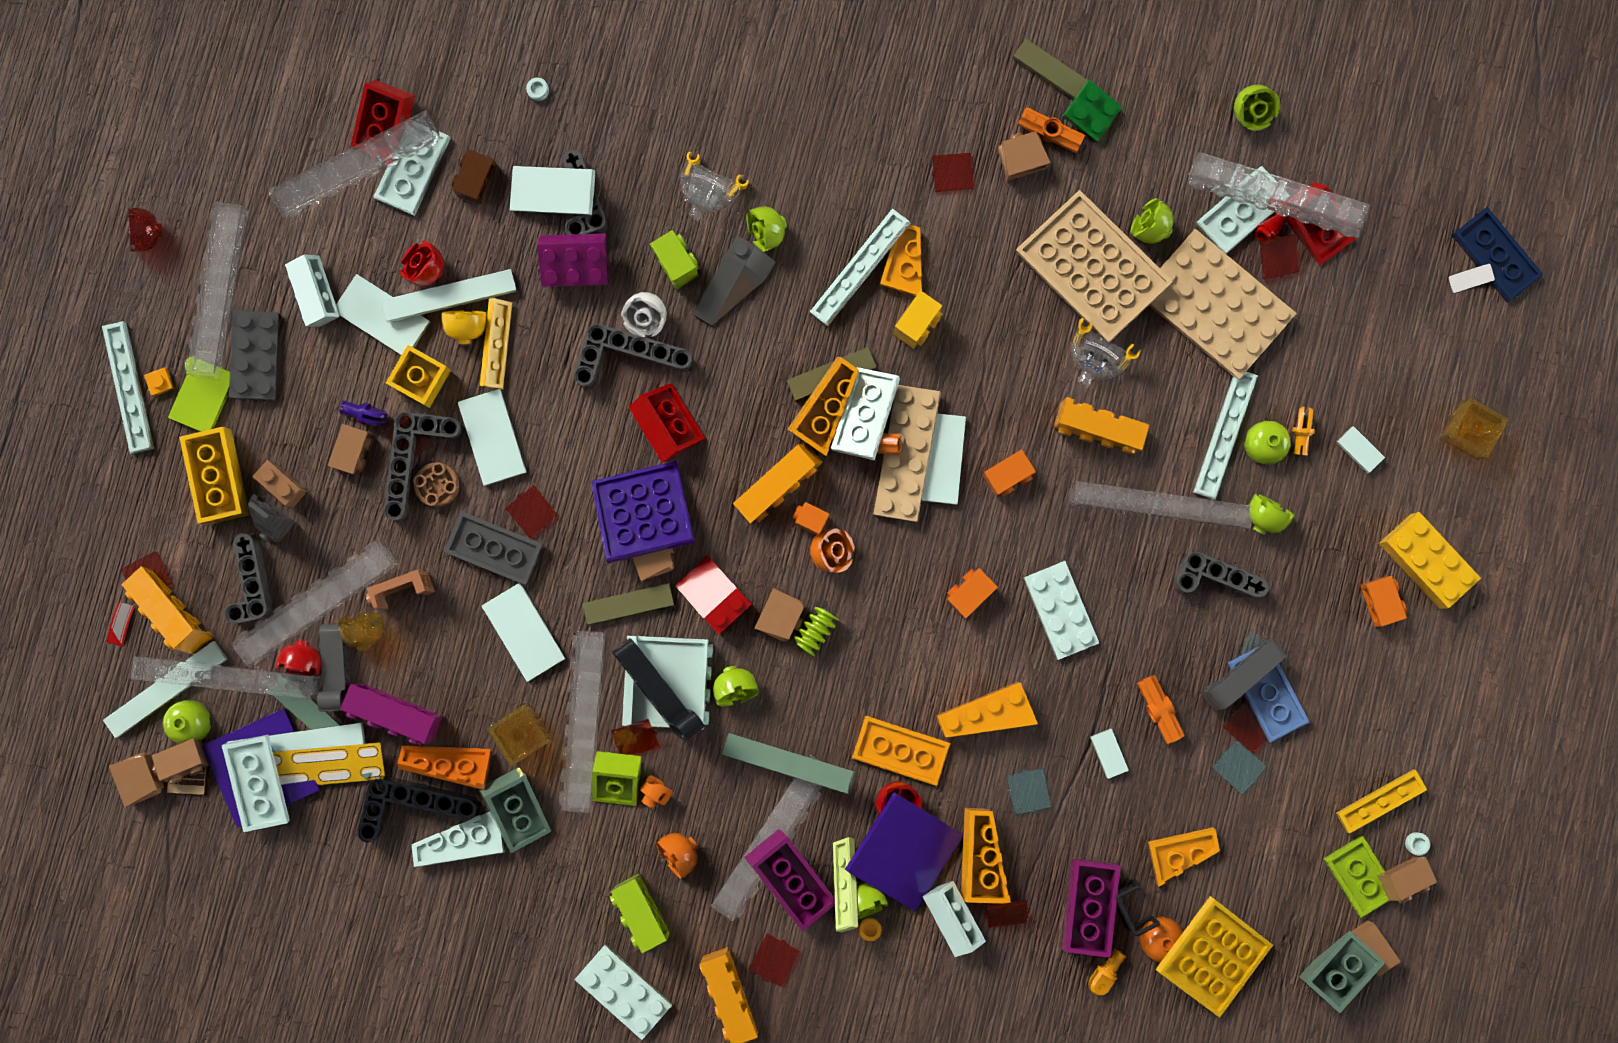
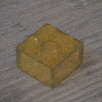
(1474, 429)
(519, 734)

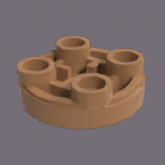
(436, 484)

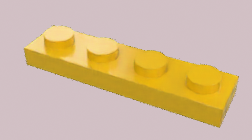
(496, 343)
(1381, 801)

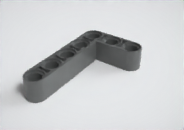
(627, 349)
(407, 456)

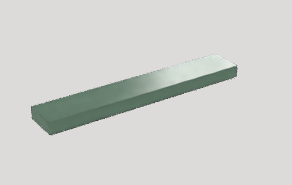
(309, 714)
(788, 763)

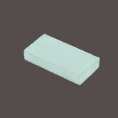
(1360, 449)
(1109, 753)

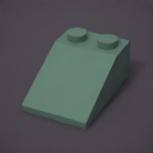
(515, 809)
(1342, 971)

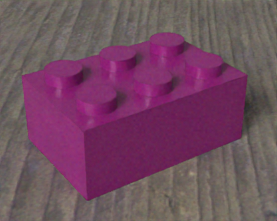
(573, 260)

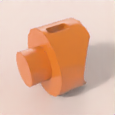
(655, 792)

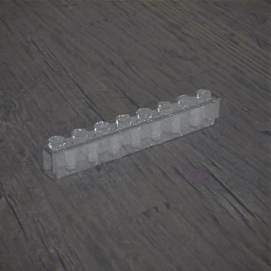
(354, 164)
(1279, 195)
(216, 291)
(1161, 505)
(315, 603)
(225, 677)
(583, 721)
(785, 815)

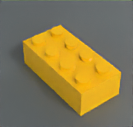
(214, 476)
(1429, 560)

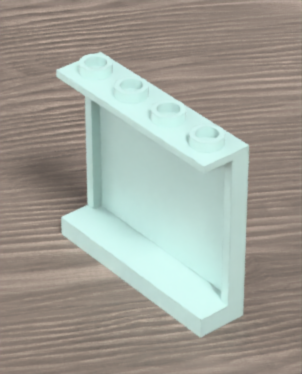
(684, 669)

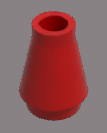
(1270, 227)

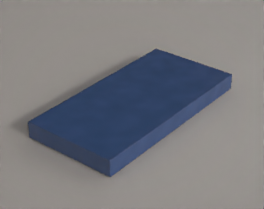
(1490, 243)

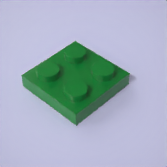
(1092, 111)

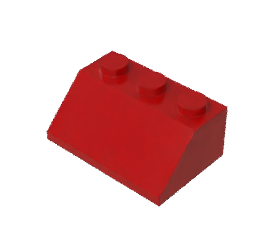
(666, 422)

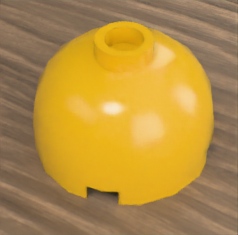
(464, 325)

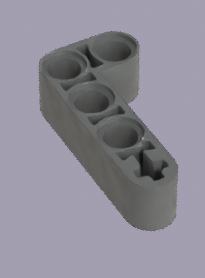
(597, 212)
(247, 578)
(1222, 579)
(334, 669)
(1242, 677)

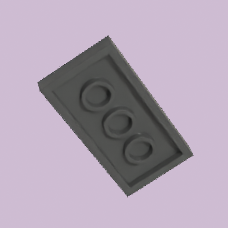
(254, 355)
(493, 548)

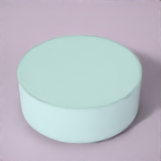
(537, 89)
(1417, 843)

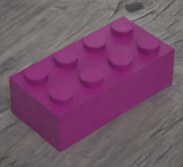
(392, 713)
(790, 879)
(1090, 907)

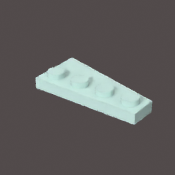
(463, 841)

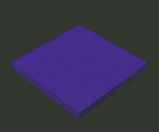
(642, 512)
(270, 725)
(904, 851)

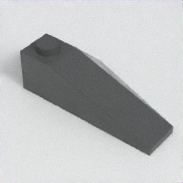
(737, 275)
(269, 519)

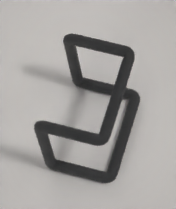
(1124, 915)

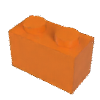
(1009, 473)
(810, 518)
(971, 592)
(1384, 601)

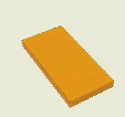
(901, 750)

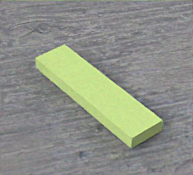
(844, 886)

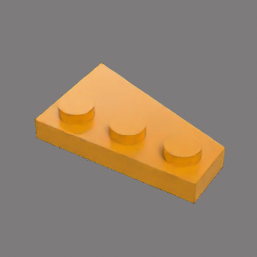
(904, 263)
(1176, 853)

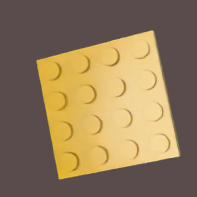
(1214, 957)

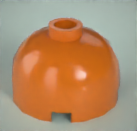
(832, 550)
(679, 853)
(1161, 939)

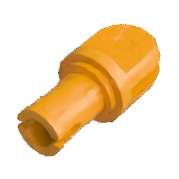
(1303, 434)
(1105, 975)

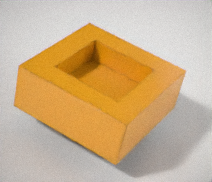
(159, 382)

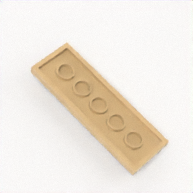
(905, 474)

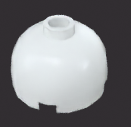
(644, 314)

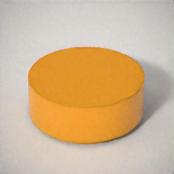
(870, 929)

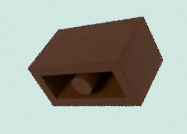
(473, 176)

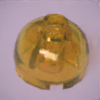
(362, 630)

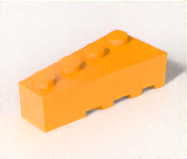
(822, 411)
(1100, 426)
(777, 482)
(165, 612)
(991, 712)
(982, 862)
(728, 996)

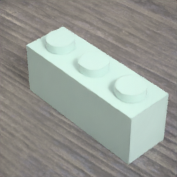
(312, 290)
(954, 919)

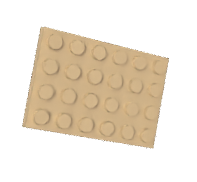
(1094, 266)
(1220, 305)

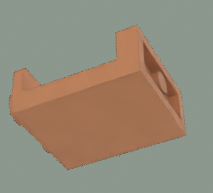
(418, 578)

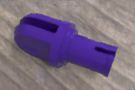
(365, 413)

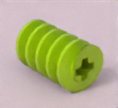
(815, 630)

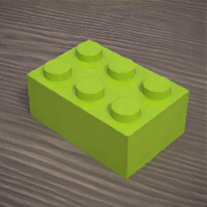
(639, 913)

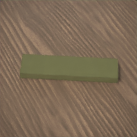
(1049, 68)
(805, 384)
(628, 604)

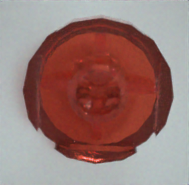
(143, 229)

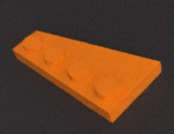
(451, 764)

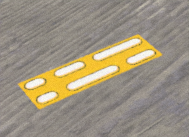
(330, 764)

